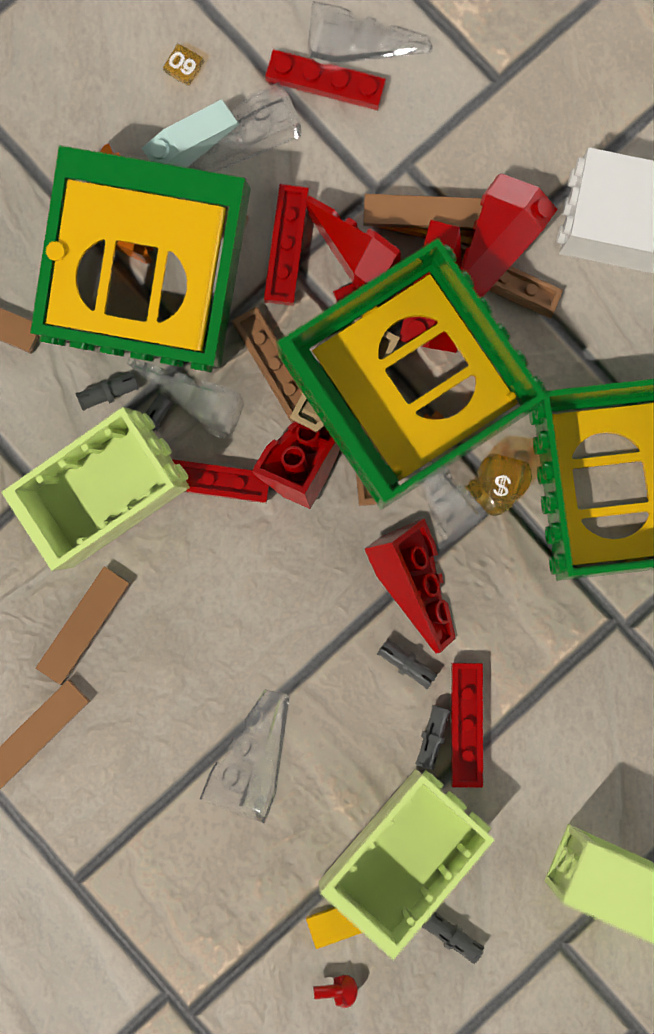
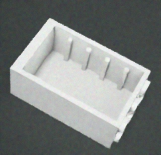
(610, 211)

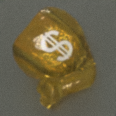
(500, 483)

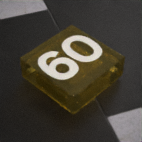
(183, 64)

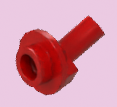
(343, 991)

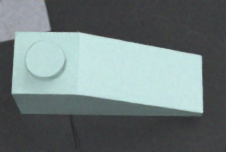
(191, 136)

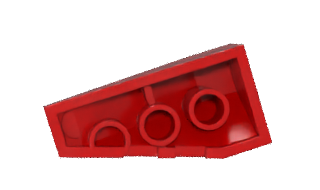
(508, 223)
(359, 252)
(415, 326)
(298, 463)
(408, 572)

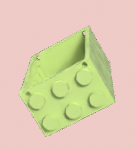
(96, 488)
(405, 862)
(604, 882)

